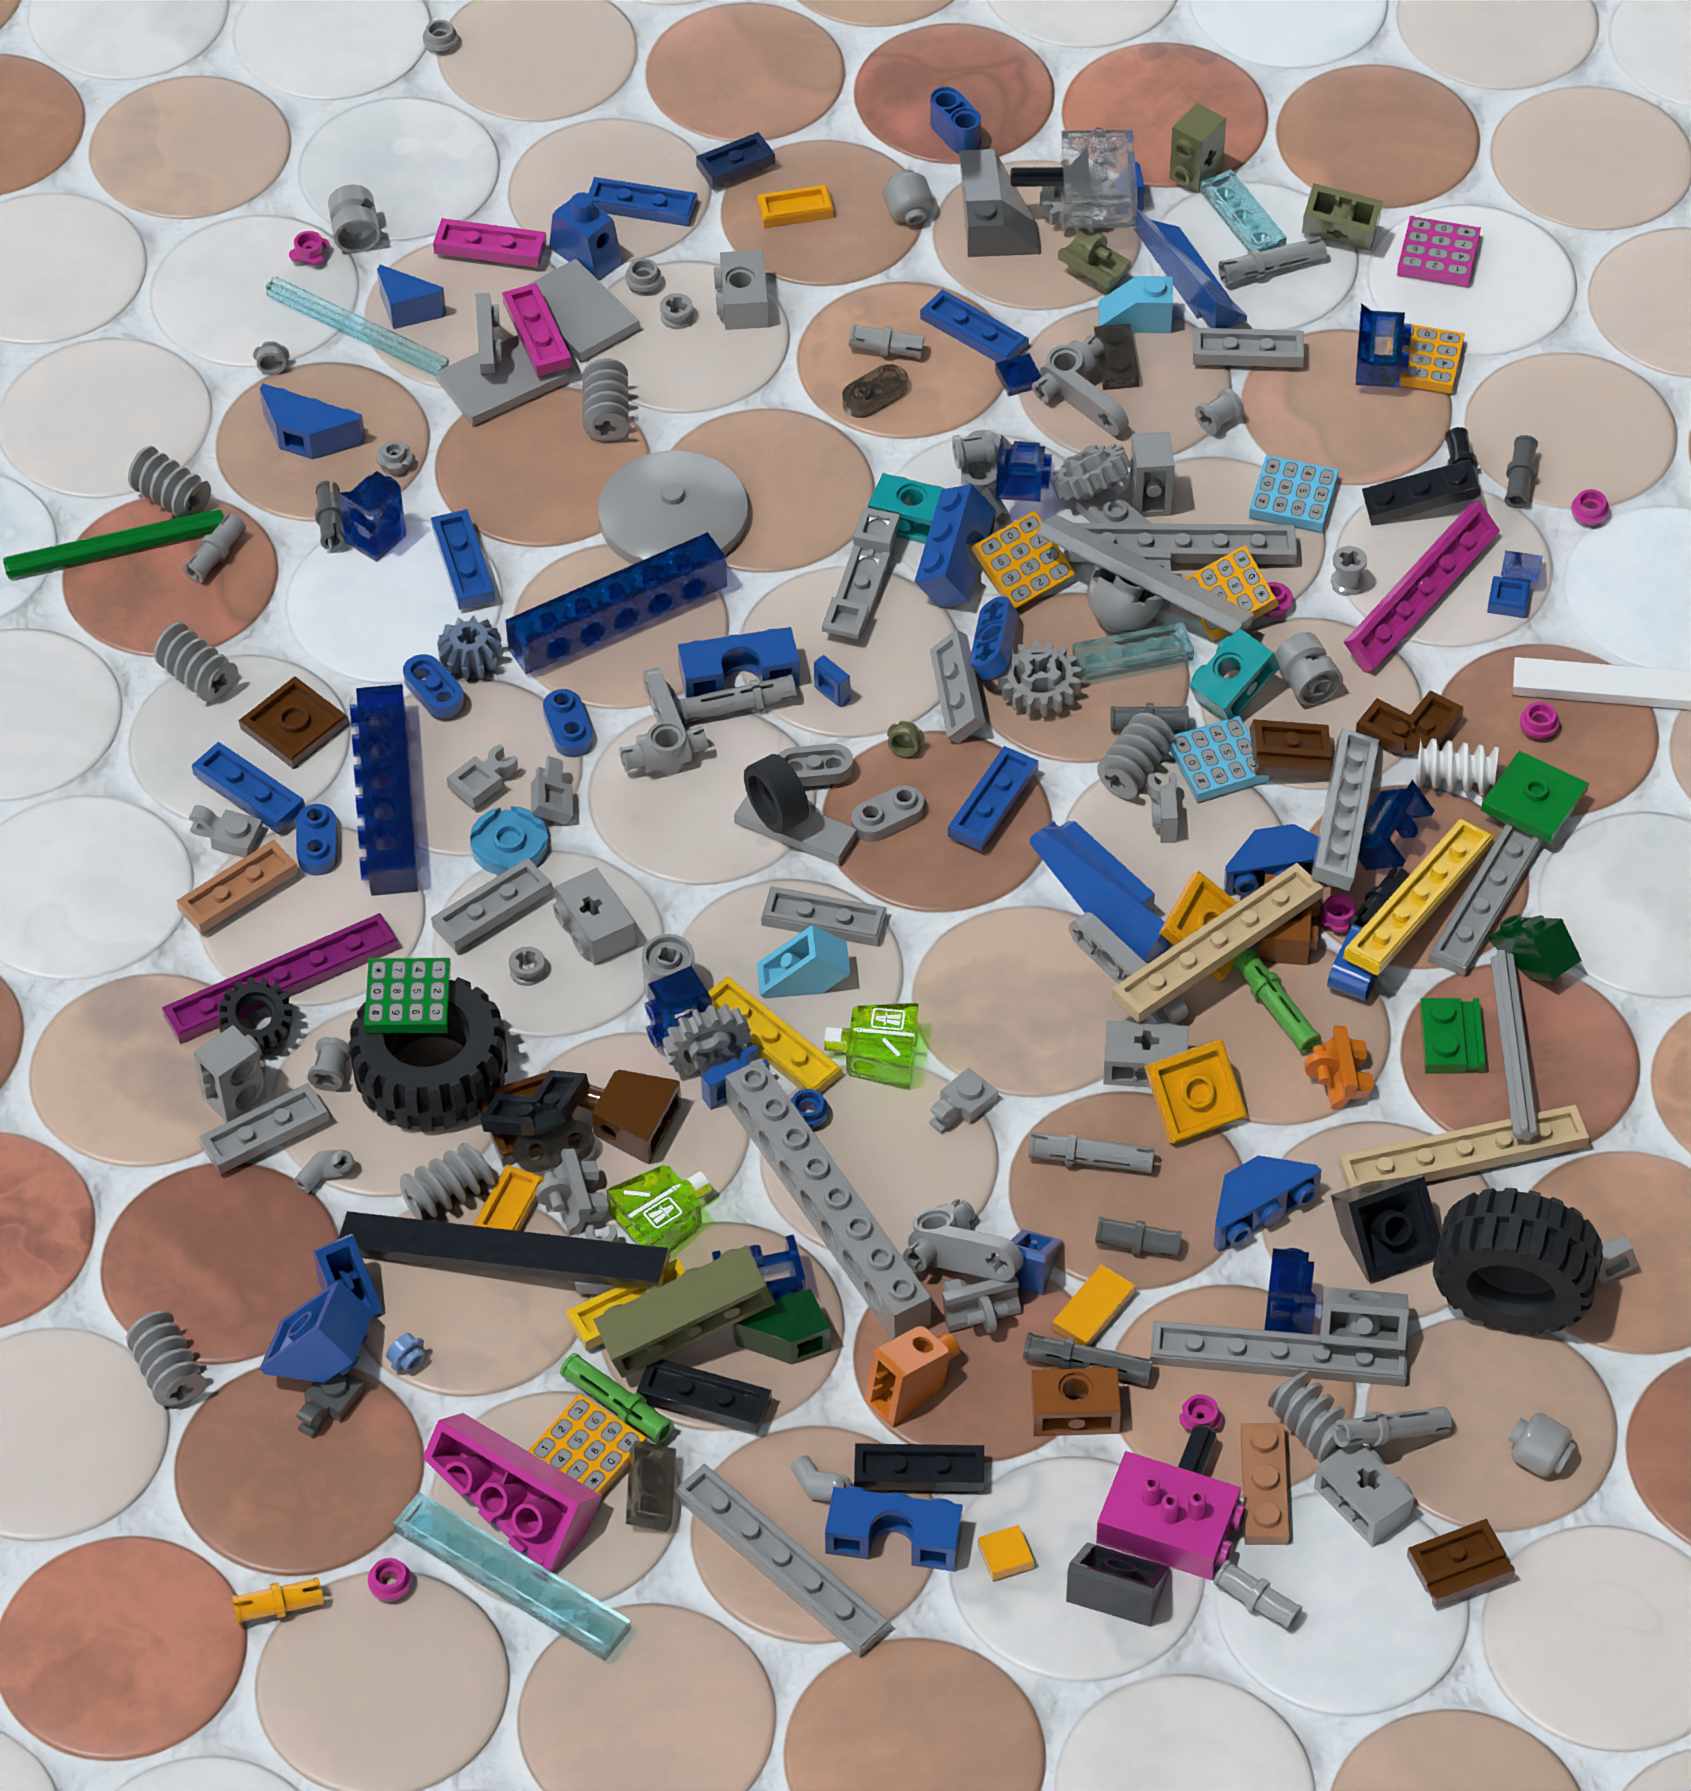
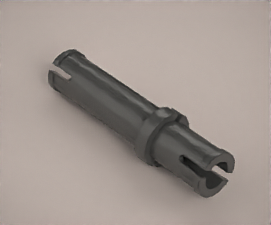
(1075, 1356)

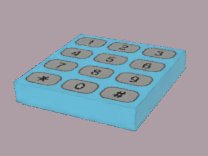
(1293, 493)
(1216, 759)

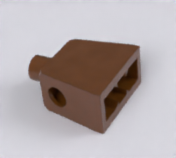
(633, 1111)

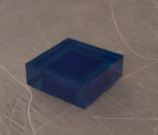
(1017, 374)
(1521, 566)

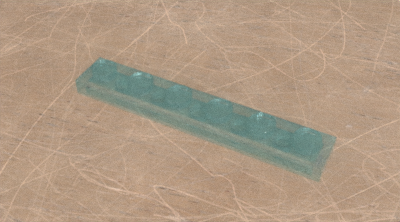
(512, 1576)

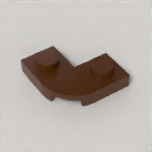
(1403, 731)

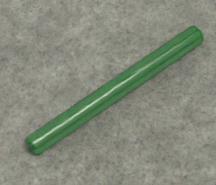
(112, 543)

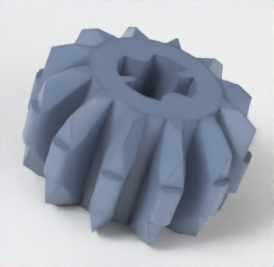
(470, 647)

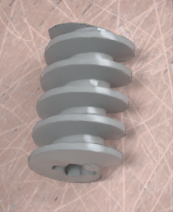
(605, 400)
(168, 483)
(194, 662)
(1135, 754)
(445, 1179)
(165, 1359)
(1307, 1413)

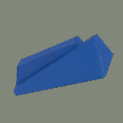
(1189, 273)
(1102, 886)

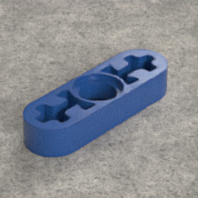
(994, 638)

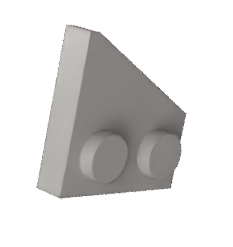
(487, 319)

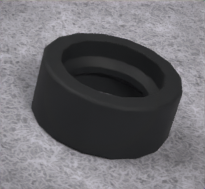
(776, 793)

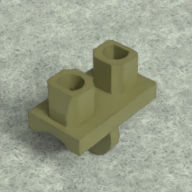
(1095, 260)

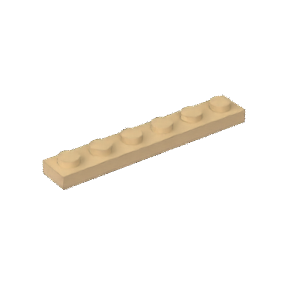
(1217, 942)
(1466, 1149)

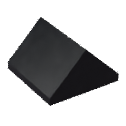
(1115, 1583)

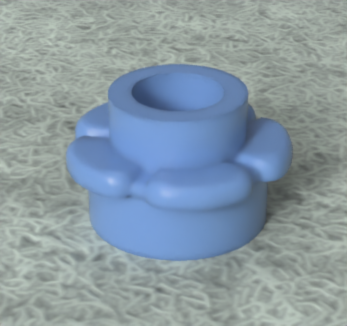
(406, 1353)

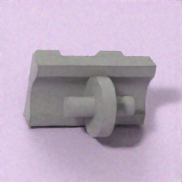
(567, 1192)
(979, 1303)

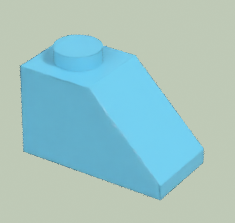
(1142, 303)
(804, 965)

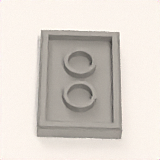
(585, 310)
(489, 395)

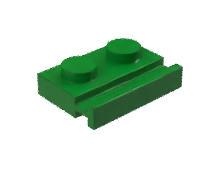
(1451, 1035)

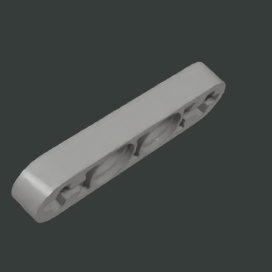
(1118, 960)

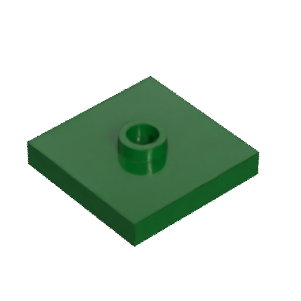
(1534, 796)

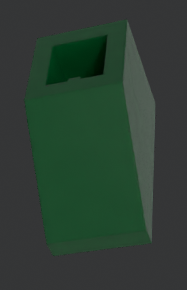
(1538, 944)
(786, 1331)

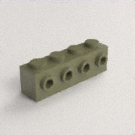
(683, 1311)

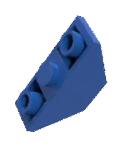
(309, 425)
(1269, 852)
(1260, 1195)

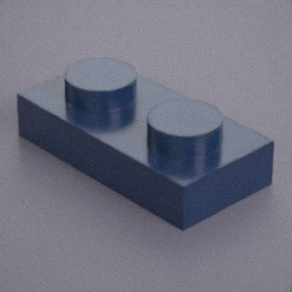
(735, 160)

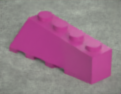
(515, 1490)

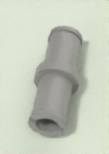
(886, 341)
(214, 548)
(1257, 1594)

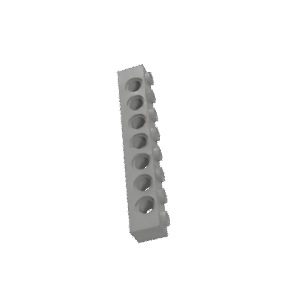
(828, 1200)

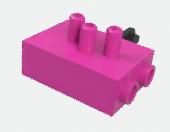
(1172, 1511)

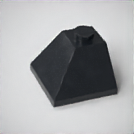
(1388, 1224)

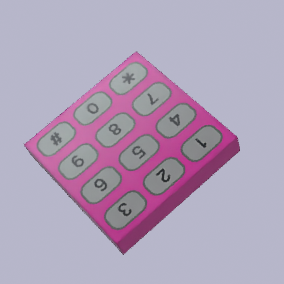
(1438, 251)

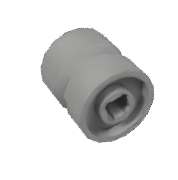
(353, 218)
(1308, 668)
(665, 956)

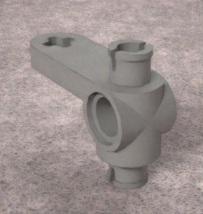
(1066, 376)
(667, 744)
(946, 1242)

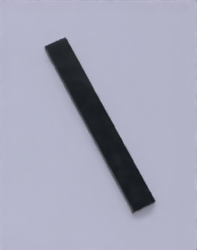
(507, 1250)

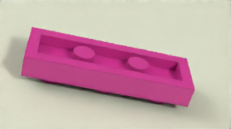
(490, 242)
(537, 329)

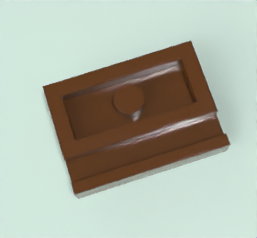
(1291, 749)
(1460, 1563)

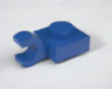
(714, 1082)

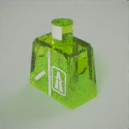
(878, 1043)
(658, 1206)

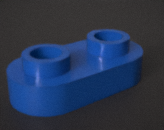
(436, 688)
(566, 715)
(316, 836)

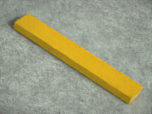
(1418, 897)

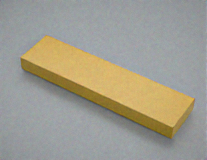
(777, 1041)

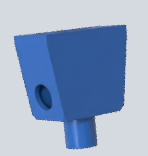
(585, 234)

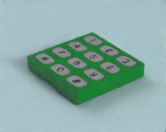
(407, 995)

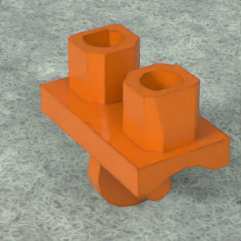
(1335, 1067)

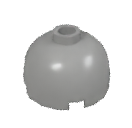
(1120, 602)

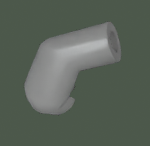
(324, 1165)
(817, 1484)

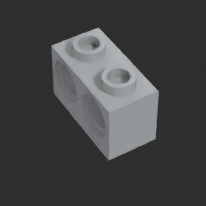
(230, 1073)

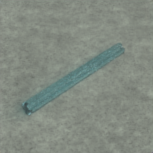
(356, 326)

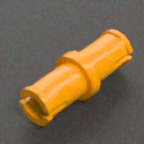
(277, 1600)

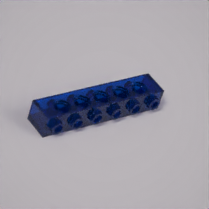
(616, 603)
(386, 790)

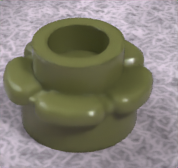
(903, 745)

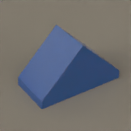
(409, 298)
(1038, 1259)
(344, 1262)

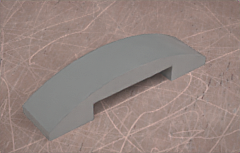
(863, 575)

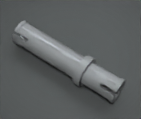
(1258, 263)
(754, 694)
(1090, 1152)
(1379, 1428)

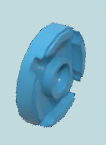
(508, 838)

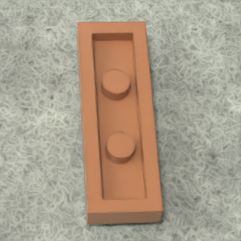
(237, 886)
(1264, 1484)

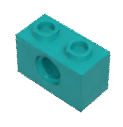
(911, 500)
(1231, 696)

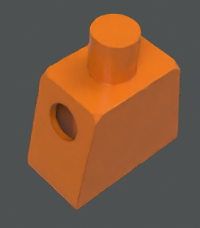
(908, 1372)

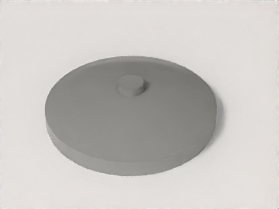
(669, 501)

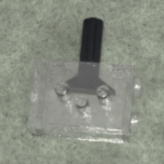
(1094, 178)

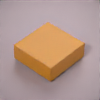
(1005, 1553)

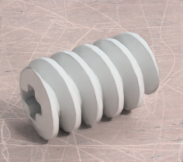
(1456, 766)

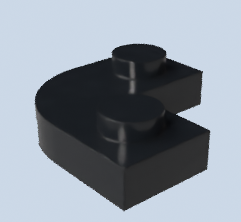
(539, 1113)

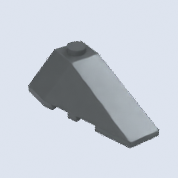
(993, 209)

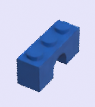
(944, 569)
(762, 653)
(862, 1516)

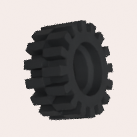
(263, 994)

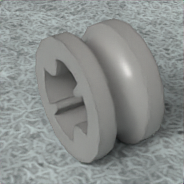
(676, 302)
(529, 976)

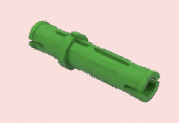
(1268, 989)
(630, 1407)

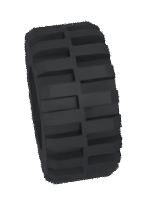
(439, 1092)
(1518, 1261)

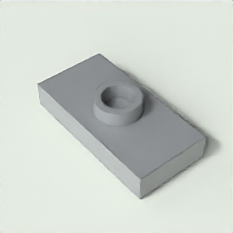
(1108, 508)

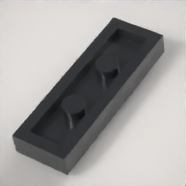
(1421, 492)
(705, 1395)
(919, 1467)

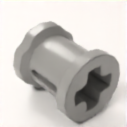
(1219, 411)
(973, 449)
(1349, 564)
(329, 1064)

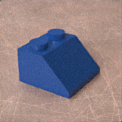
(319, 1337)

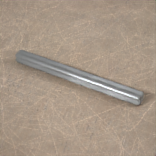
(1514, 1046)

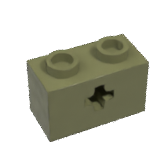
(1197, 147)
(1342, 216)

